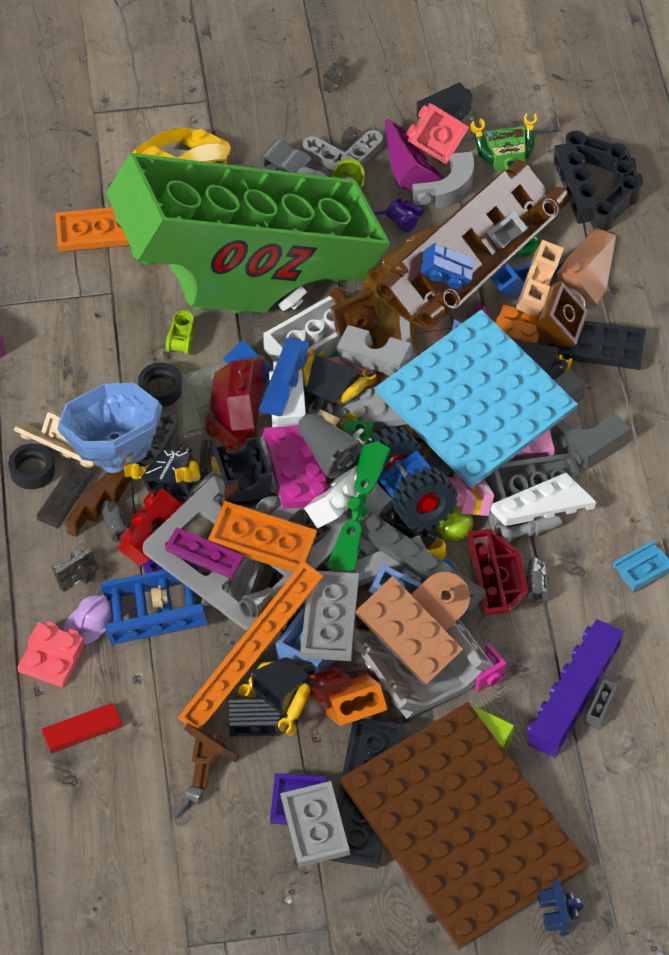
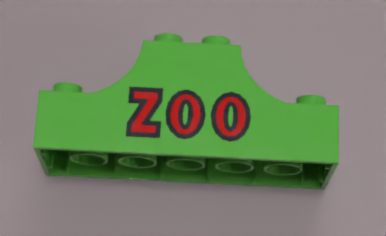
(243, 231)

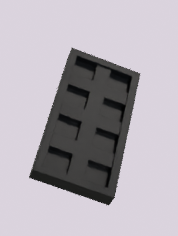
(607, 345)

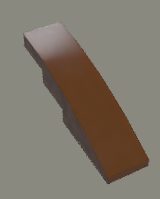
(109, 488)

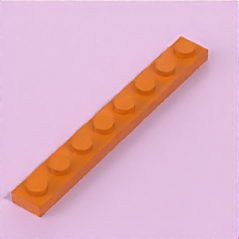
(251, 646)

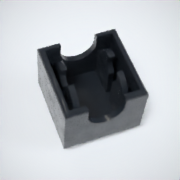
(241, 472)

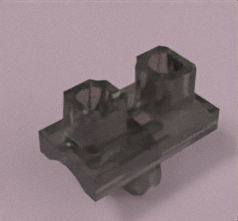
(76, 569)

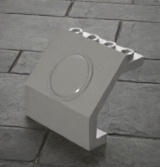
(405, 689)

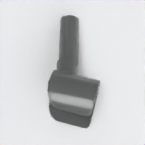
(192, 794)

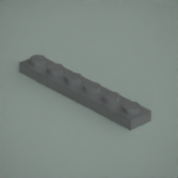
(411, 554)

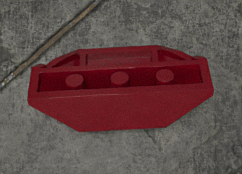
(237, 393)
(498, 570)

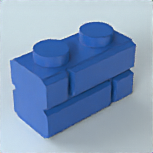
(447, 266)

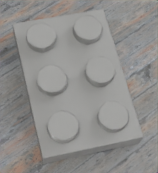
(315, 824)

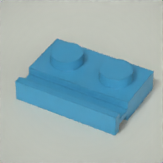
(642, 566)

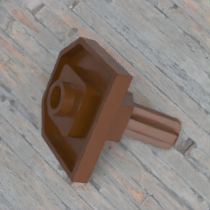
(356, 311)
(207, 753)

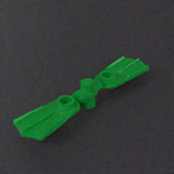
(347, 546)

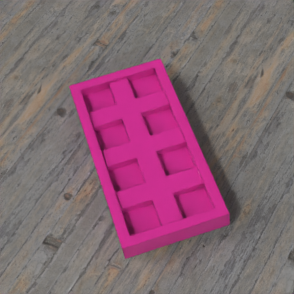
(294, 467)

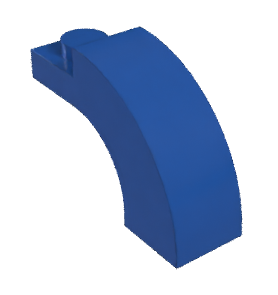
(512, 279)

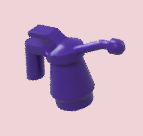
(403, 213)

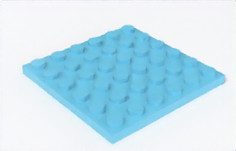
(476, 398)

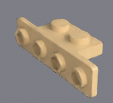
(51, 438)

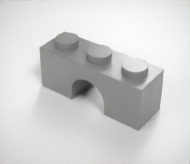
(356, 349)

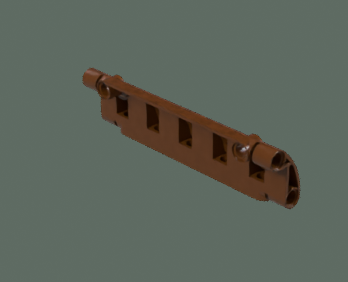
(465, 231)

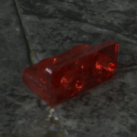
(217, 429)
(328, 681)

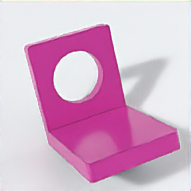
(494, 674)

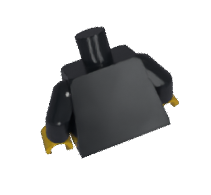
(546, 358)

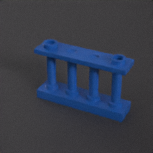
(154, 624)

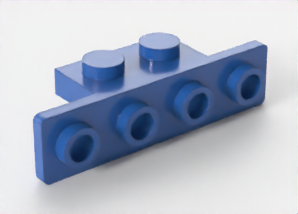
(284, 377)

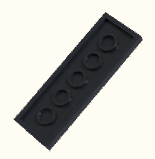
(366, 741)

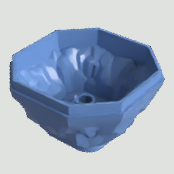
(111, 424)

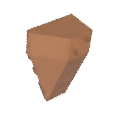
(589, 266)

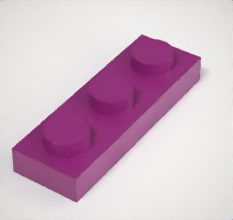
(204, 553)

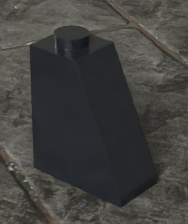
(452, 100)

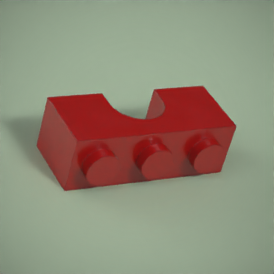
(157, 509)

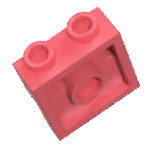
(436, 132)
(51, 654)

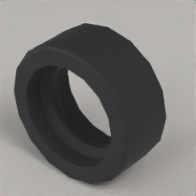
(162, 370)
(27, 452)

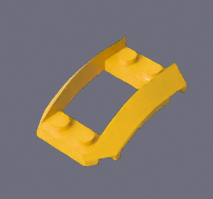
(203, 144)

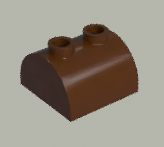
(561, 317)

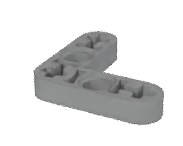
(323, 148)

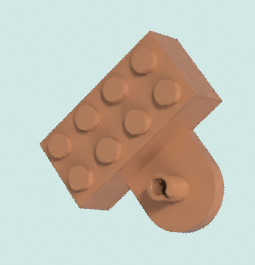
(418, 622)

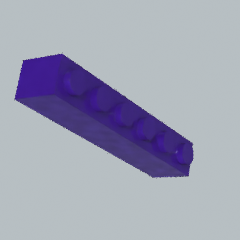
(575, 688)

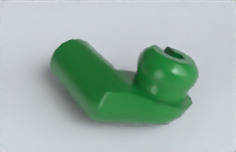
(528, 249)

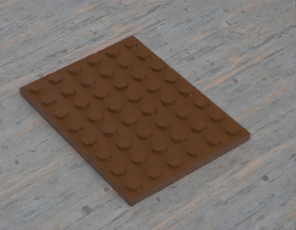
(463, 824)

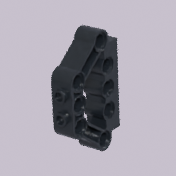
(576, 179)

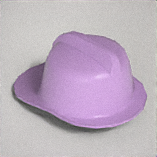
(91, 618)

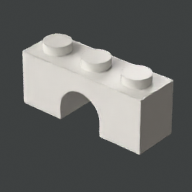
(335, 500)

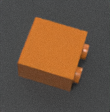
(357, 702)

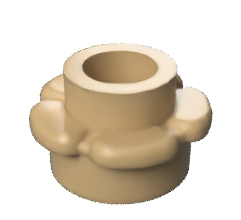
(159, 597)

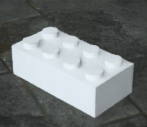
(311, 325)

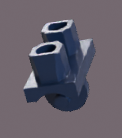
(559, 919)

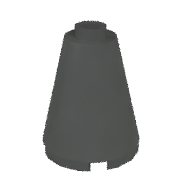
(329, 444)

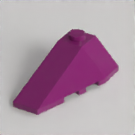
(406, 160)

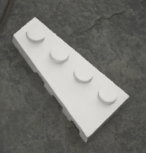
(543, 500)

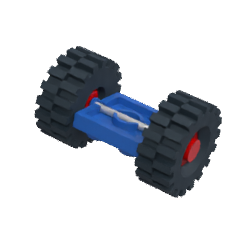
(418, 492)

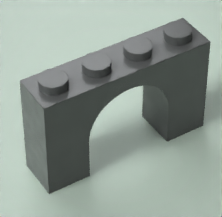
(591, 444)

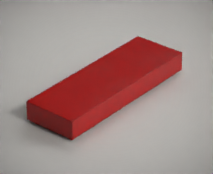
(81, 727)

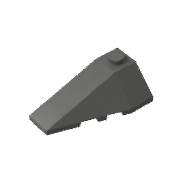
(526, 473)

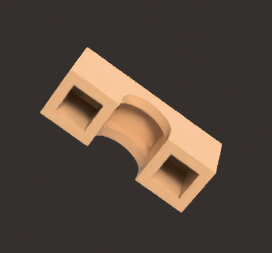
(538, 278)

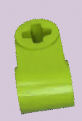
(181, 332)

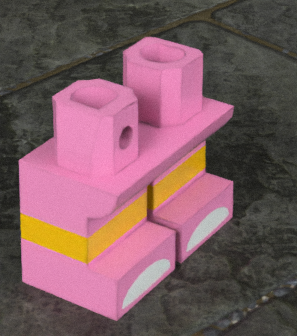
(474, 500)

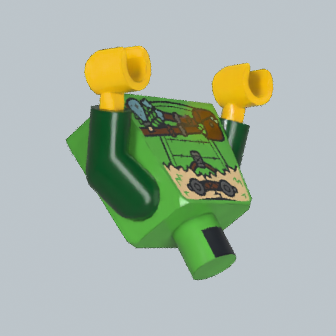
(505, 146)

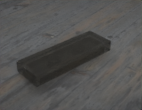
(64, 495)

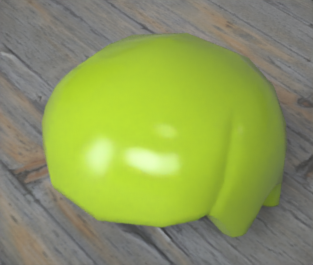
(350, 168)
(456, 526)

